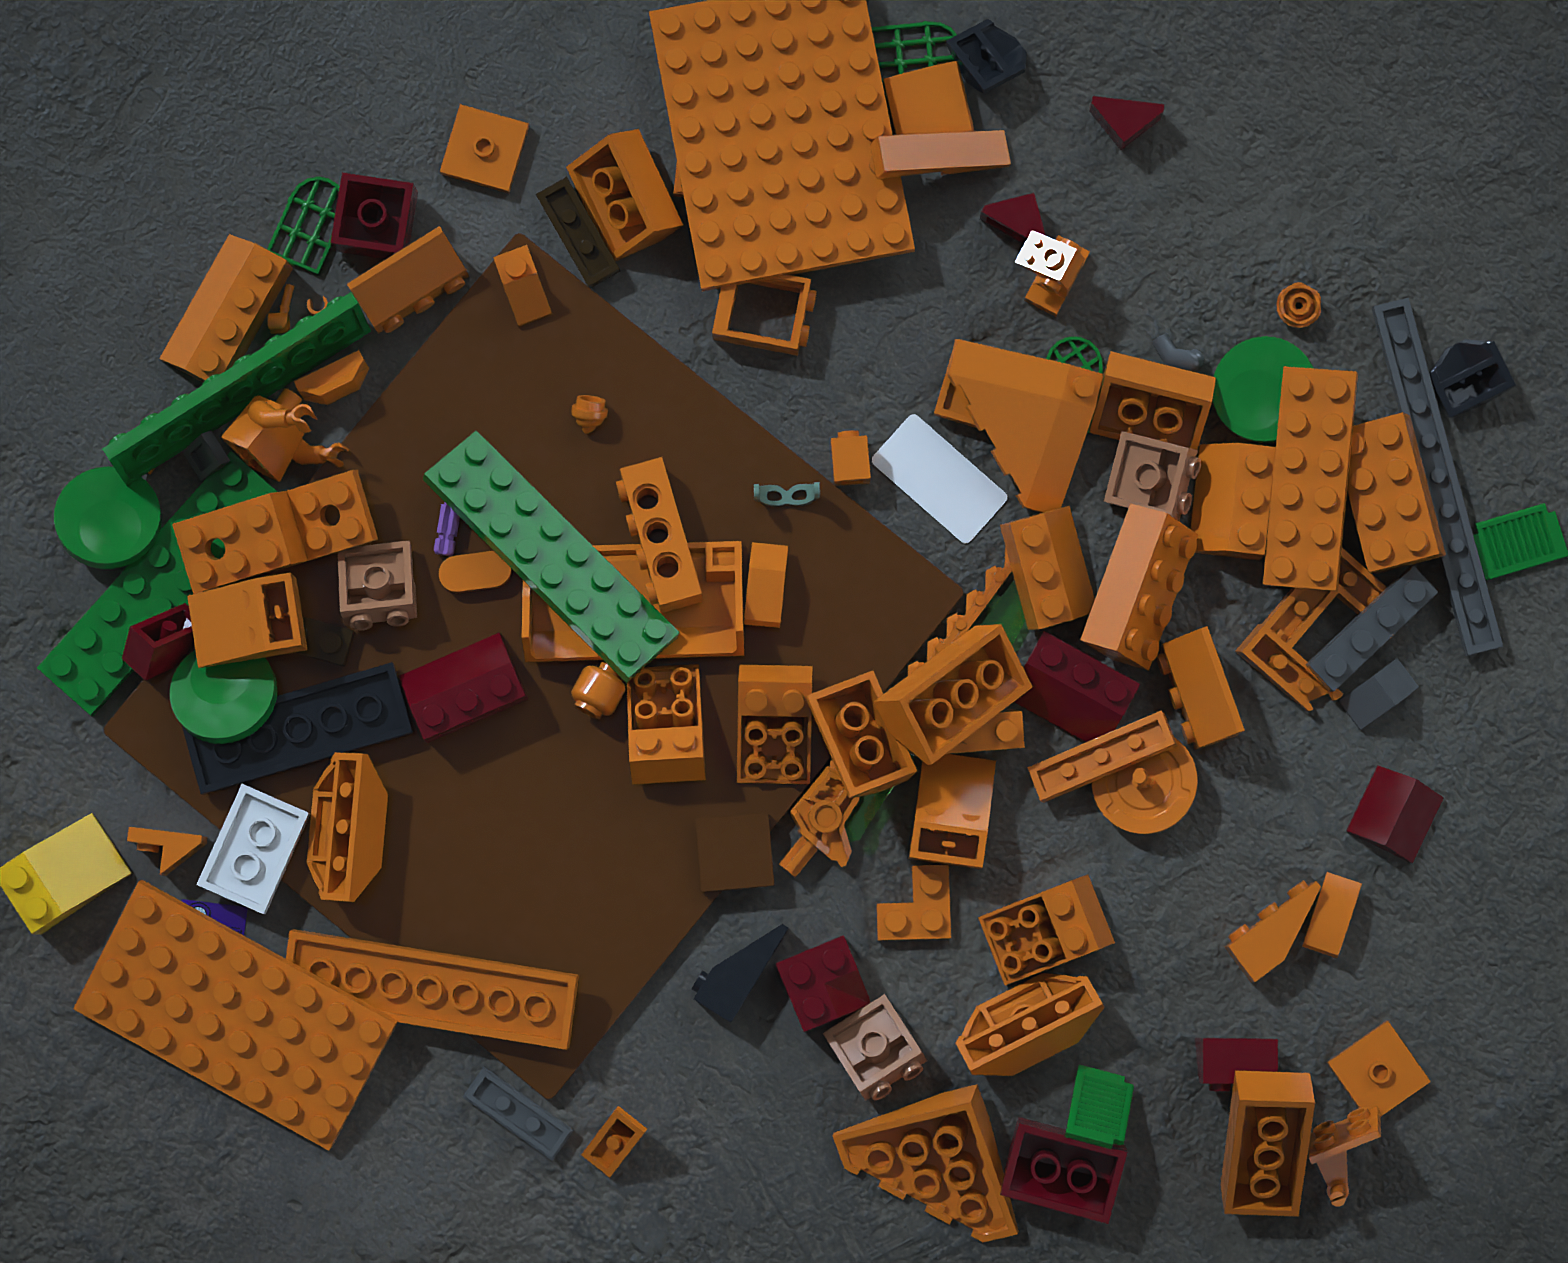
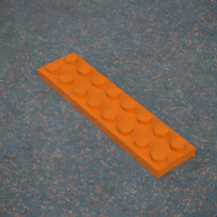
(445, 988)

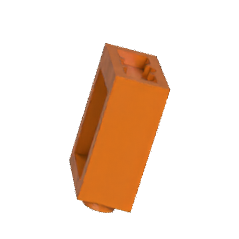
(800, 332)

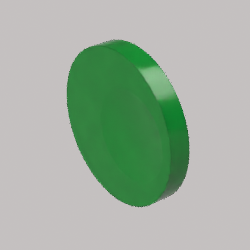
(1251, 383)
(105, 520)
(223, 700)

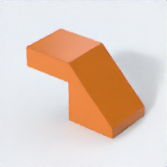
(766, 585)

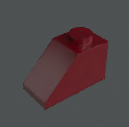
(159, 642)

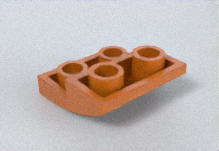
(929, 101)

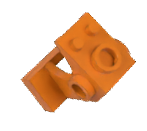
(1056, 268)

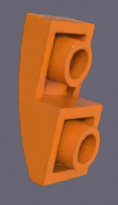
(1332, 915)

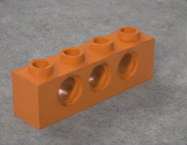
(652, 479)

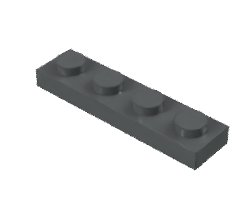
(1371, 628)

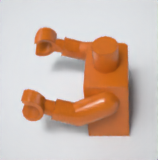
(272, 433)

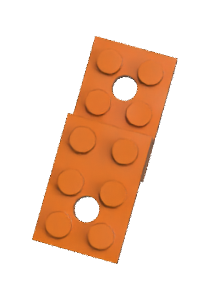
(275, 531)

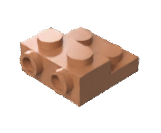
(1152, 475)
(377, 585)
(876, 1048)

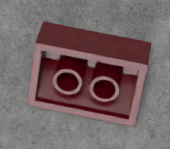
(462, 688)
(1075, 689)
(1062, 1171)

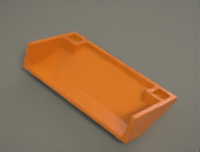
(704, 628)

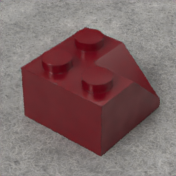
(373, 216)
(823, 983)
(1223, 1056)

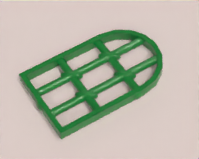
(925, 40)
(315, 238)

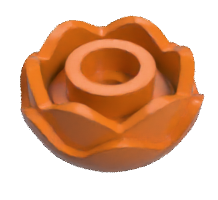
(1302, 294)

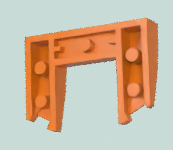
(1271, 643)

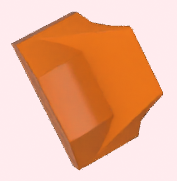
(334, 380)

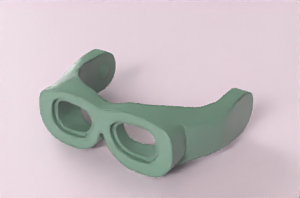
(812, 491)

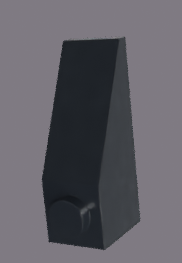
(734, 978)

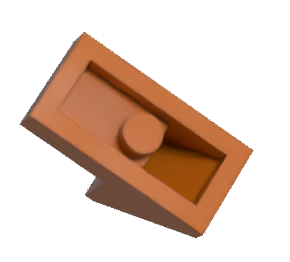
(522, 285)
(176, 846)
(614, 1141)

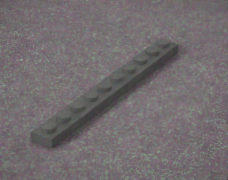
(1417, 398)

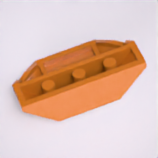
(347, 827)
(1028, 1024)

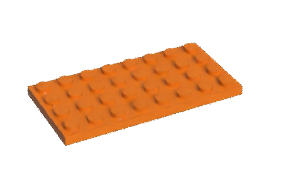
(235, 1014)

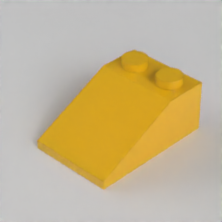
(62, 874)

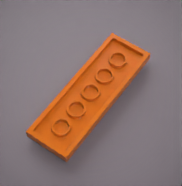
(1310, 478)

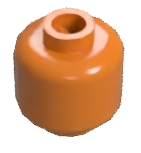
(598, 691)

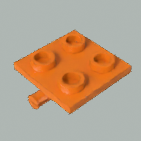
(1330, 1144)

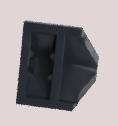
(987, 56)
(1470, 376)

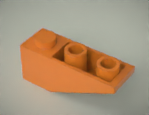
(1270, 939)

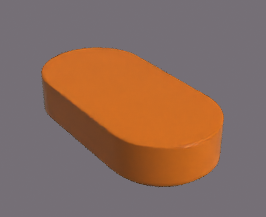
(474, 572)

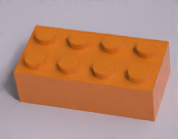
(1391, 496)
(1139, 587)
(1267, 1143)

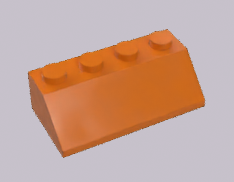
(227, 309)
(954, 693)

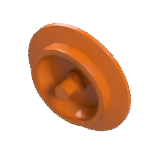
(1149, 793)

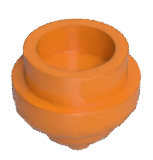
(589, 412)

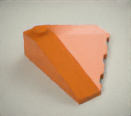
(1032, 414)
(939, 1155)

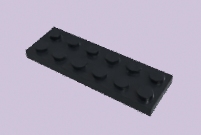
(307, 729)

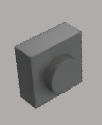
(206, 455)

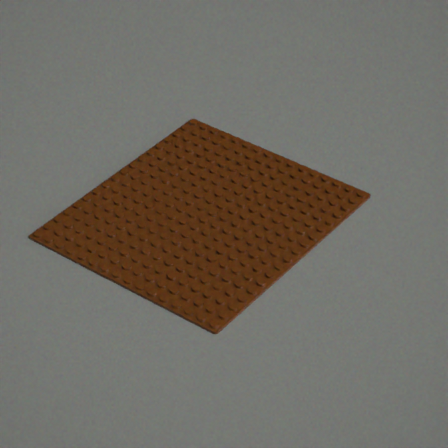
(528, 823)

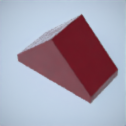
(1125, 118)
(1014, 217)

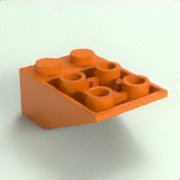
(247, 620)
(774, 724)
(665, 725)
(953, 811)
(1046, 929)

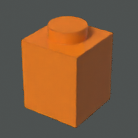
(850, 459)

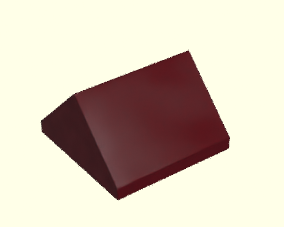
(1395, 813)

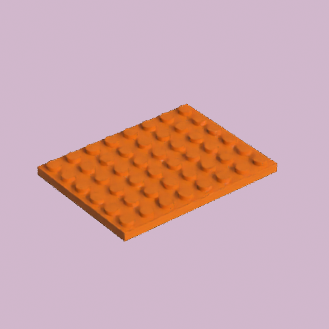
(776, 136)

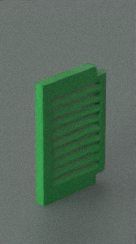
(1519, 541)
(1099, 1107)

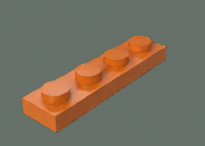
(1102, 756)

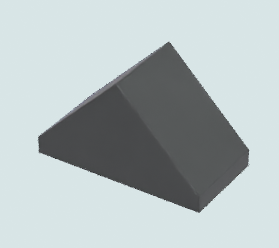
(1378, 694)

